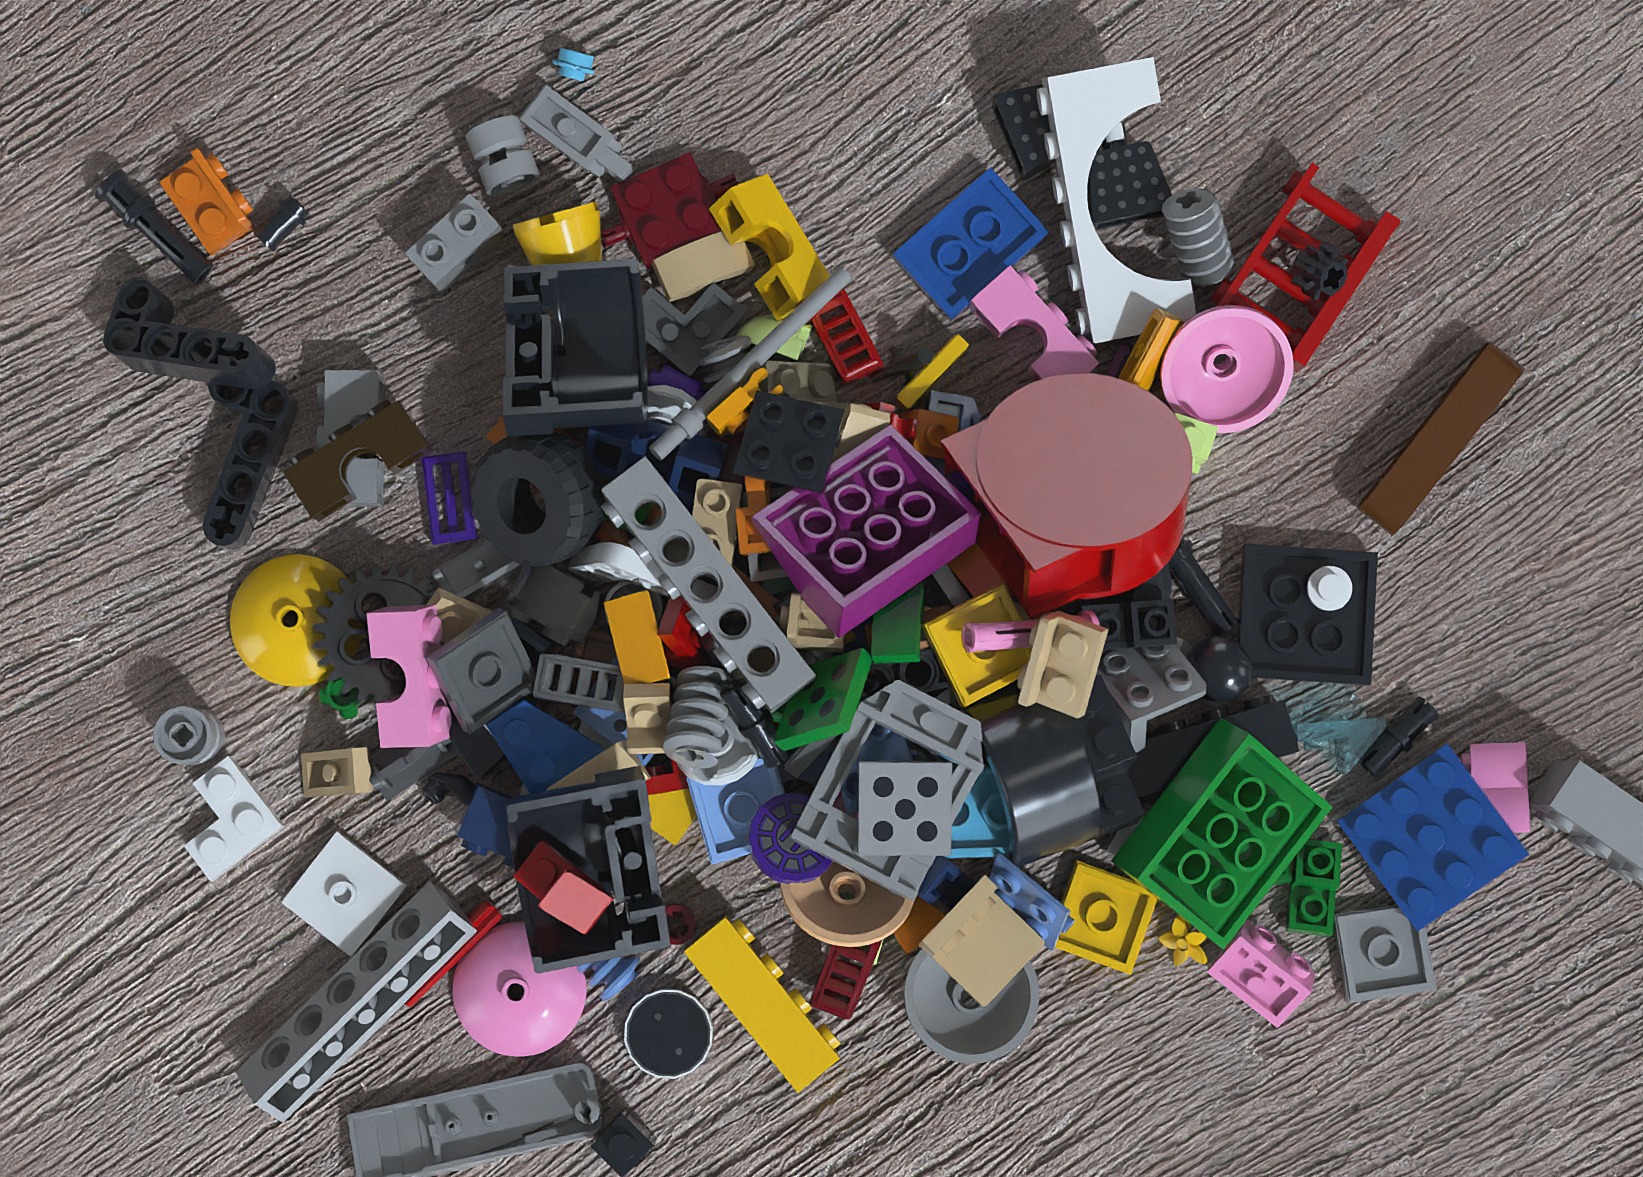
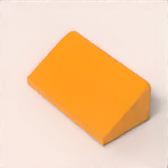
(1149, 349)
(636, 639)

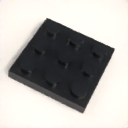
(1291, 635)

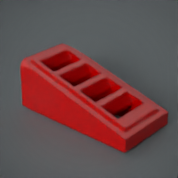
(860, 369)

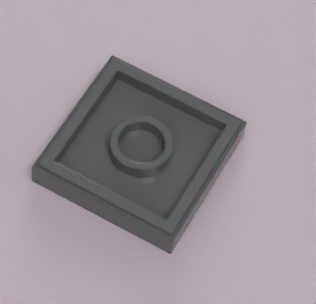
(483, 670)

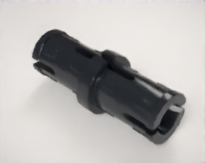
(754, 724)
(1398, 736)

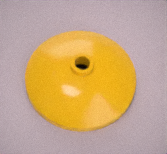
(258, 613)

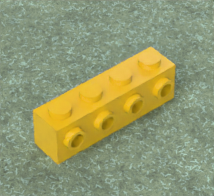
(763, 1003)

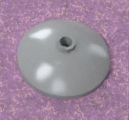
(968, 1031)

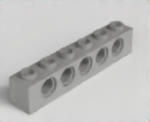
(644, 486)
(355, 1002)

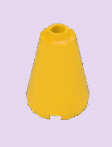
(562, 236)

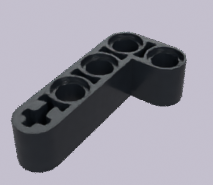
(147, 342)
(241, 462)

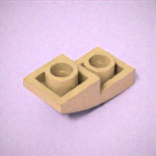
(699, 264)

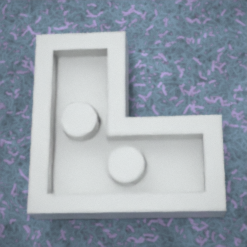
(242, 823)

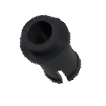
(281, 222)

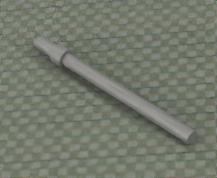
(689, 421)

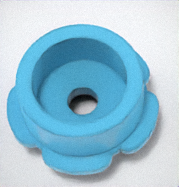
(574, 64)

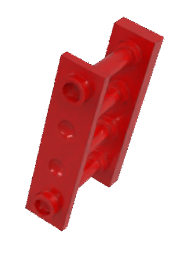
(1326, 309)

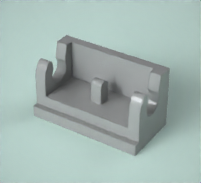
(475, 571)

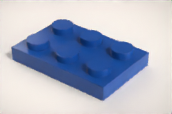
(970, 243)

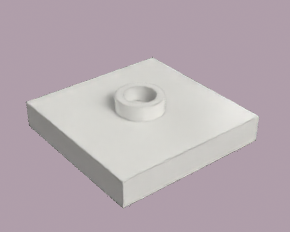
(345, 894)

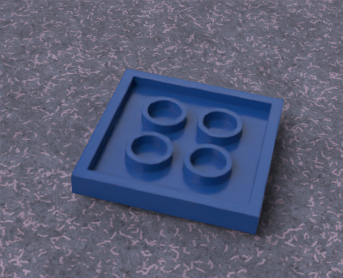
(1433, 837)

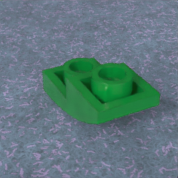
(898, 628)
(1313, 888)

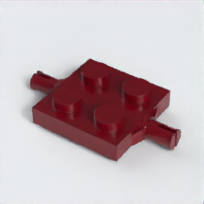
(665, 208)

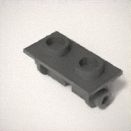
(402, 767)

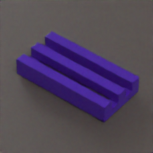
(432, 502)

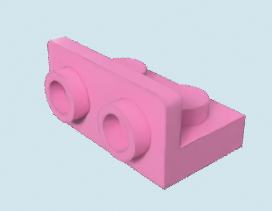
(1263, 973)

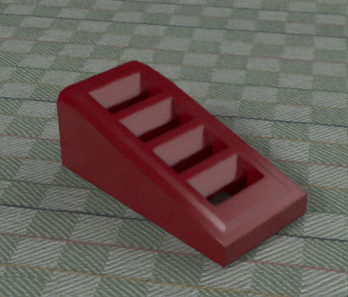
(839, 995)

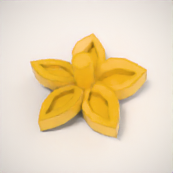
(1184, 942)

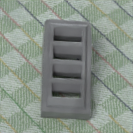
(546, 678)

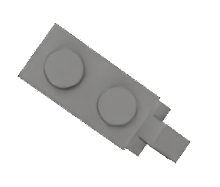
(575, 135)

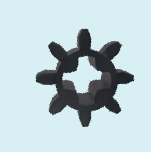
(1319, 270)

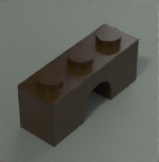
(322, 474)

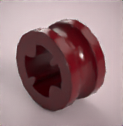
(689, 919)

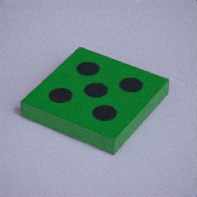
(827, 703)

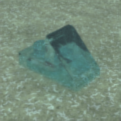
(1350, 738)

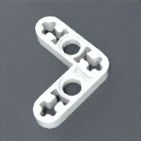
(616, 562)

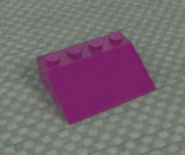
(870, 531)

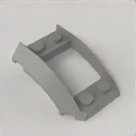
(920, 721)

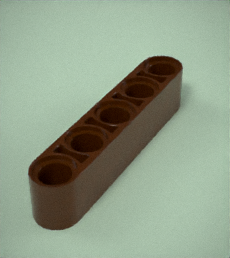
(1440, 438)

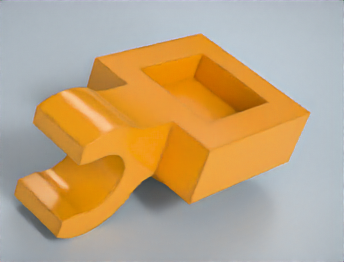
(735, 410)

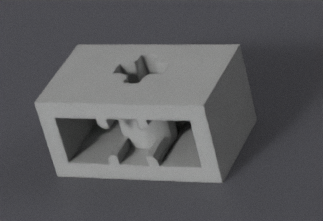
(455, 243)

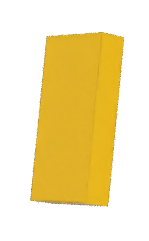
(932, 373)

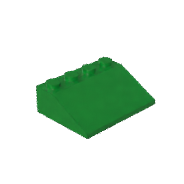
(1222, 832)

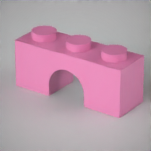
(1013, 302)
(421, 712)

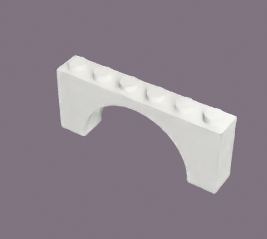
(1080, 115)

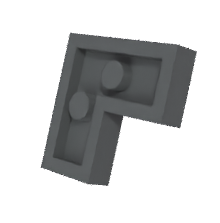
(682, 336)

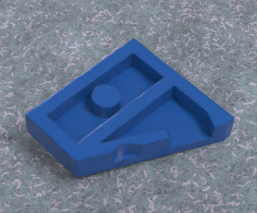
(539, 745)

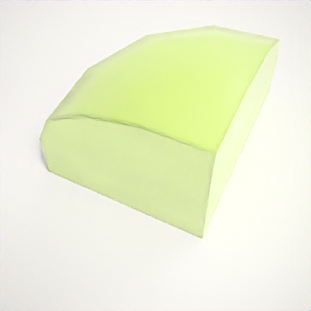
(761, 326)

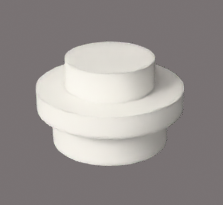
(1329, 588)

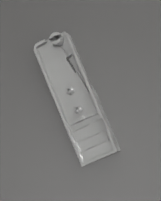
(476, 1124)

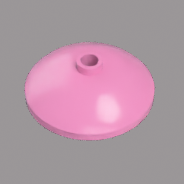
(1240, 388)
(507, 1025)

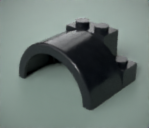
(594, 361)
(1057, 772)
(610, 839)

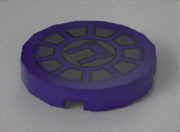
(775, 850)

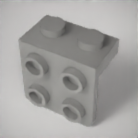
(1147, 684)

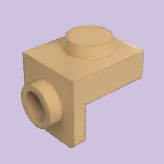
(806, 630)

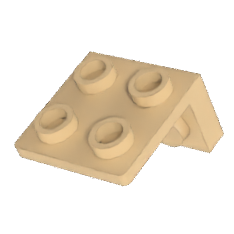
(982, 943)

